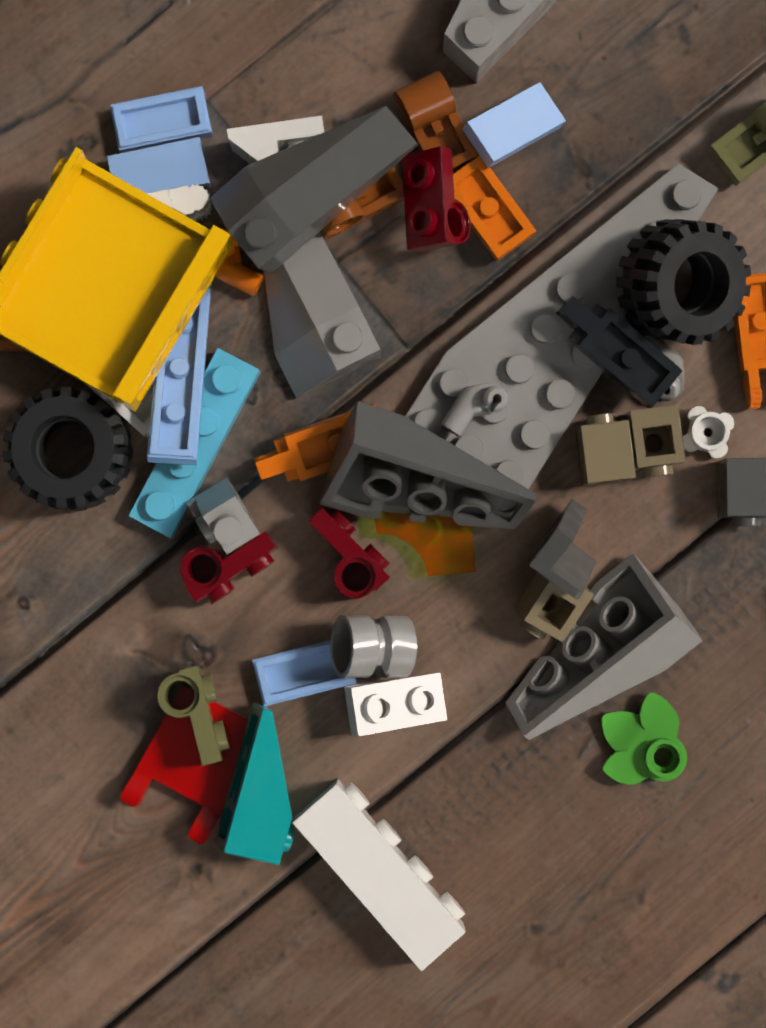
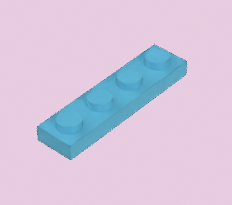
(170, 486)

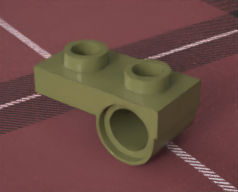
(743, 147)
(209, 735)

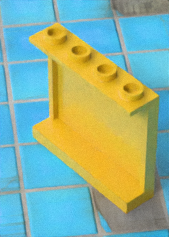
(105, 279)

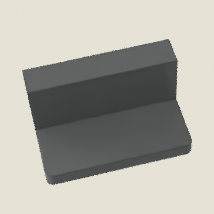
(561, 559)

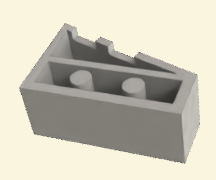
(487, 30)

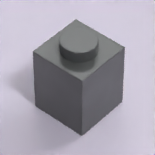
(742, 490)

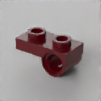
(431, 211)
(337, 532)
(251, 558)

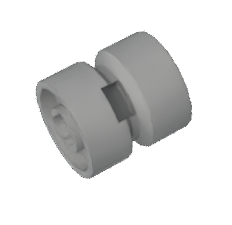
(375, 646)

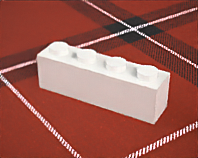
(380, 874)

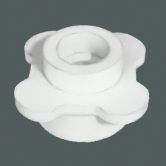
(718, 423)

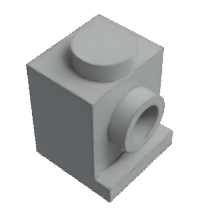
(223, 516)

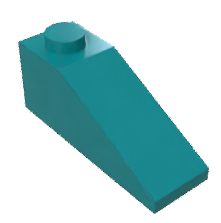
(257, 803)

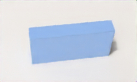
(161, 119)
(513, 125)
(162, 166)
(297, 673)

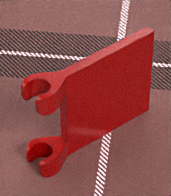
(177, 764)

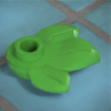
(639, 737)

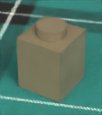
(605, 450)

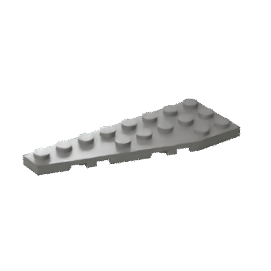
(529, 347)

